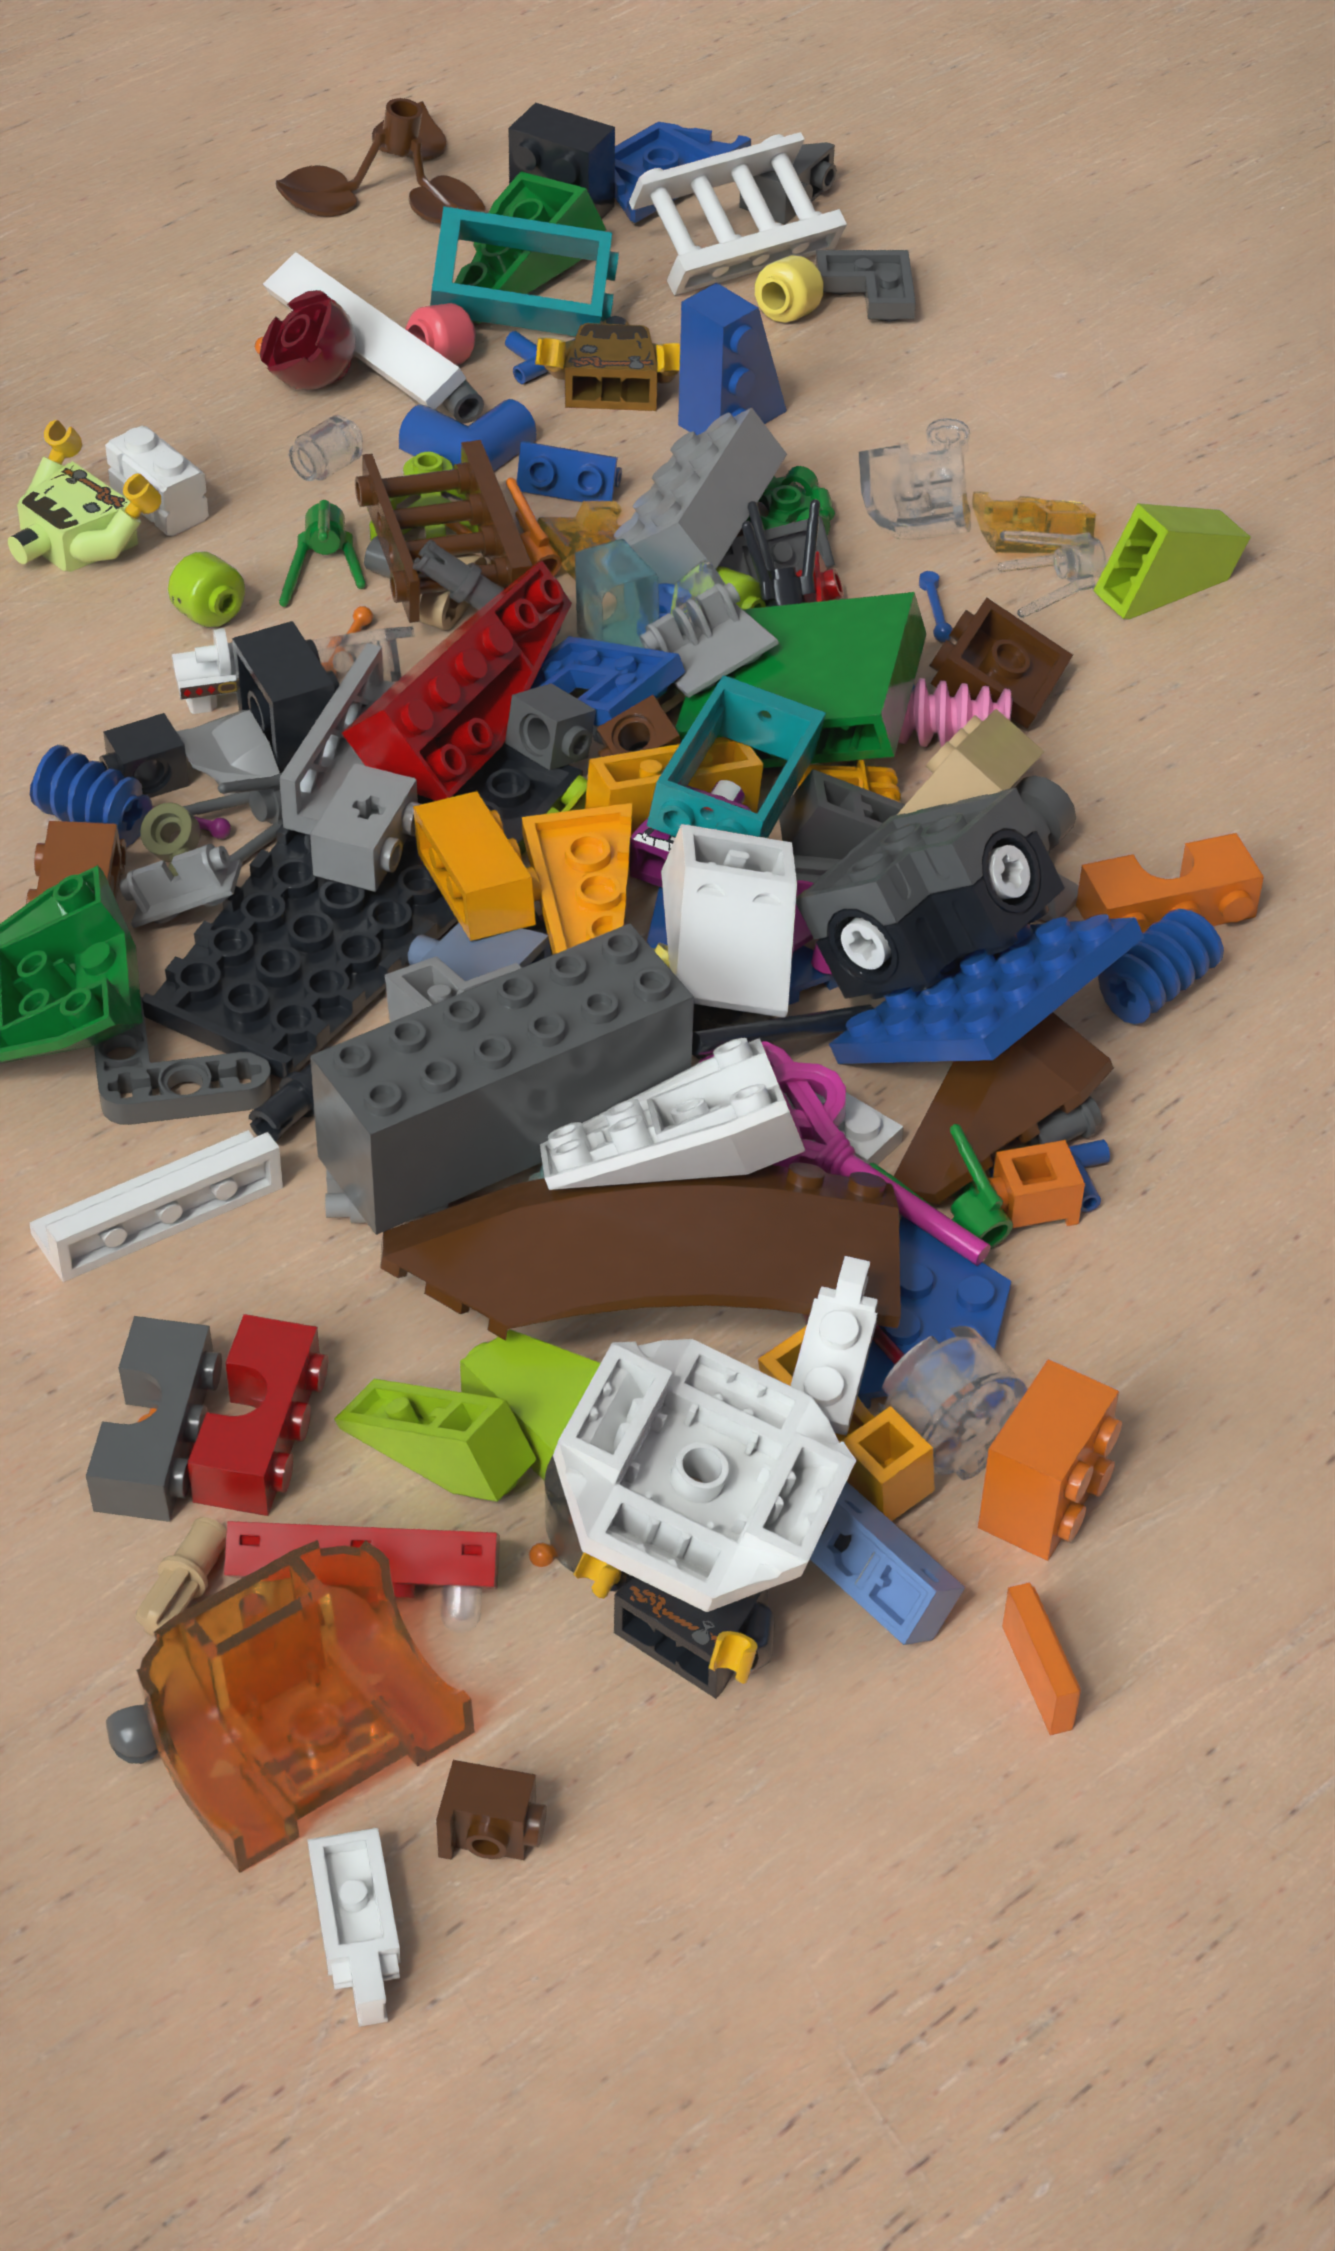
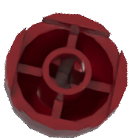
(311, 343)

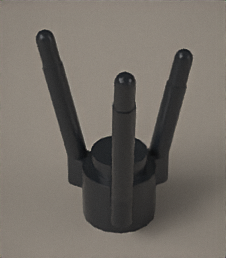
(781, 585)

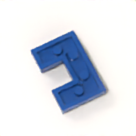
(612, 673)

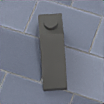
(832, 816)

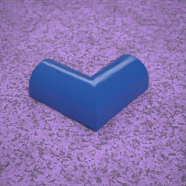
(498, 429)

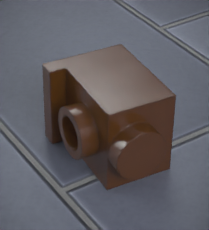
(489, 1812)

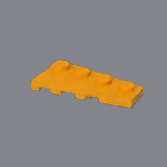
(580, 870)

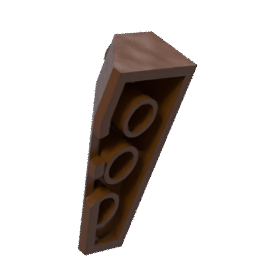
(1000, 1104)

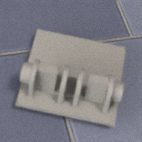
(713, 642)

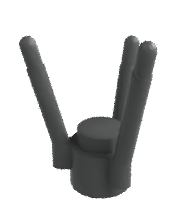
(265, 803)

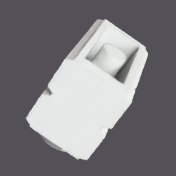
(173, 475)

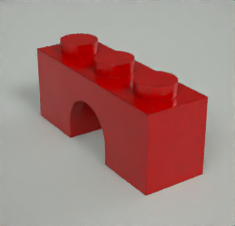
(248, 1457)

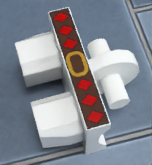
(206, 673)

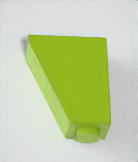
(1169, 557)
(536, 1380)

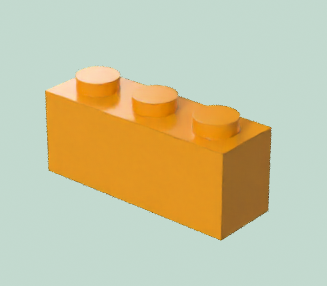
(634, 776)
(476, 865)

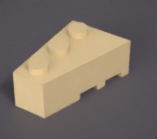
(976, 762)

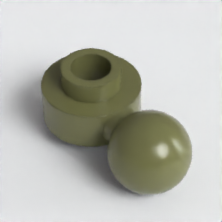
(161, 824)

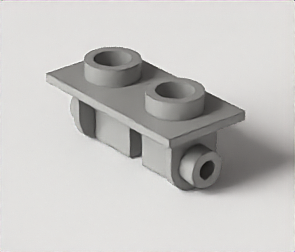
(203, 879)

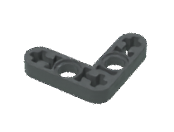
(140, 1076)

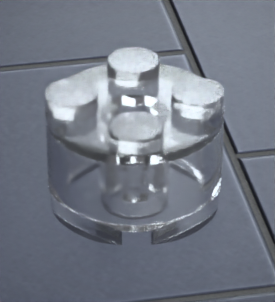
(954, 1398)

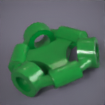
(790, 502)

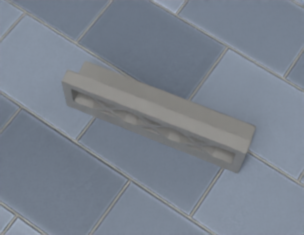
(325, 754)

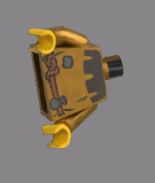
(610, 365)

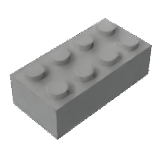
(702, 495)

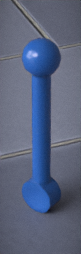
(930, 582)

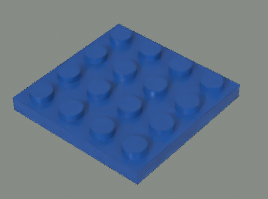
(988, 998)

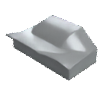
(230, 748)

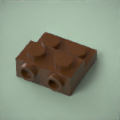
(1001, 654)

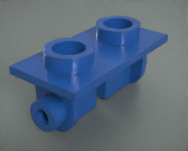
(567, 473)

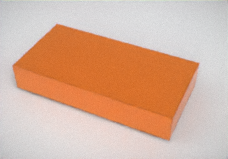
(1041, 1658)

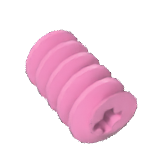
(947, 714)

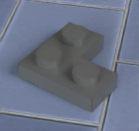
(879, 273)

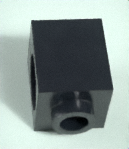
(149, 753)

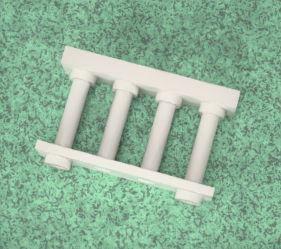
(737, 254)

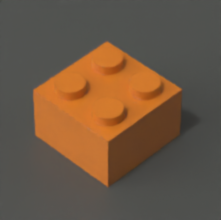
(1049, 1460)

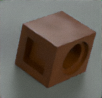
(638, 724)

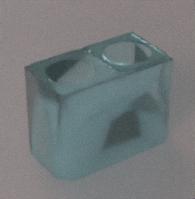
(606, 570)

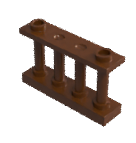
(483, 507)

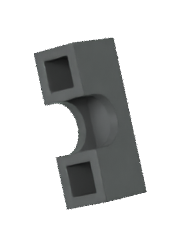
(145, 1464)

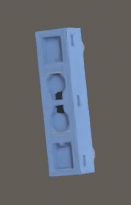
(885, 1570)

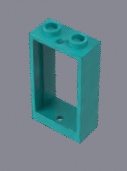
(531, 235)
(736, 714)

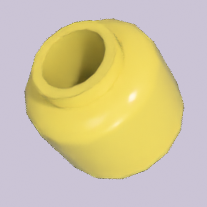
(789, 288)

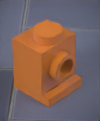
(1039, 1184)

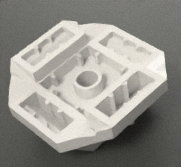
(696, 1413)

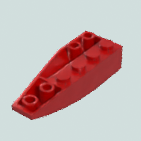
(457, 699)

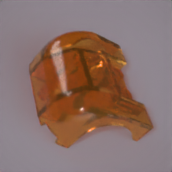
(292, 1695)

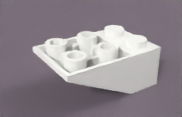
(731, 918)

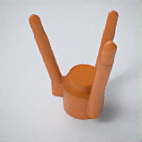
(533, 538)

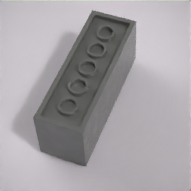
(488, 1074)

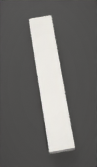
(379, 340)

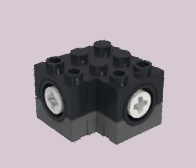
(930, 894)

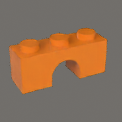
(1214, 881)

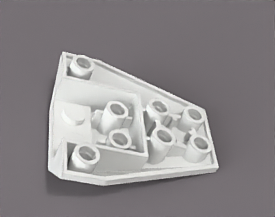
(697, 1124)

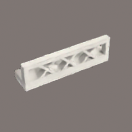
(158, 1204)

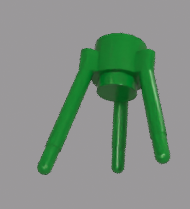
(324, 535)
(978, 1208)

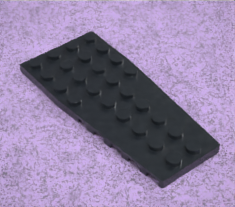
(310, 953)

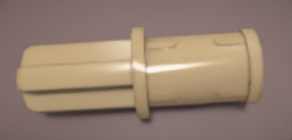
(183, 1574)

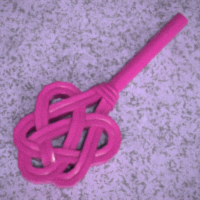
(836, 1155)

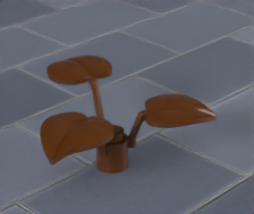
(403, 132)

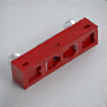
(417, 1557)

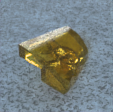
(1029, 515)
(590, 527)

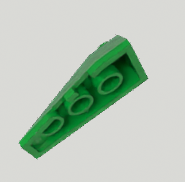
(537, 200)

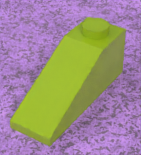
(444, 1435)

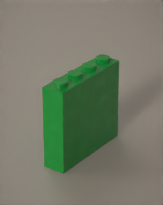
(842, 659)

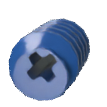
(88, 792)
(1161, 965)

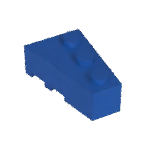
(724, 361)

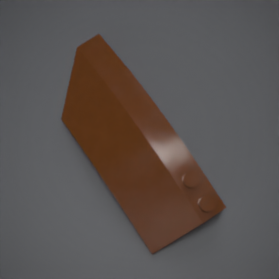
(657, 1244)

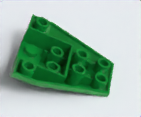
(67, 971)

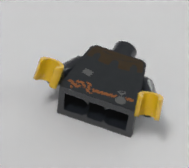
(685, 1639)

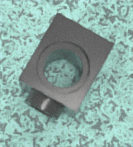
(550, 726)

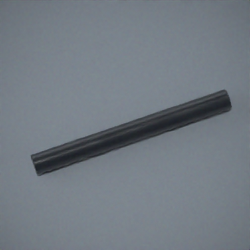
(777, 1029)

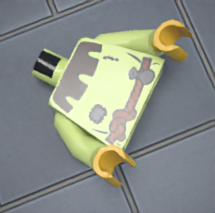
(74, 514)

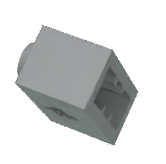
(364, 827)

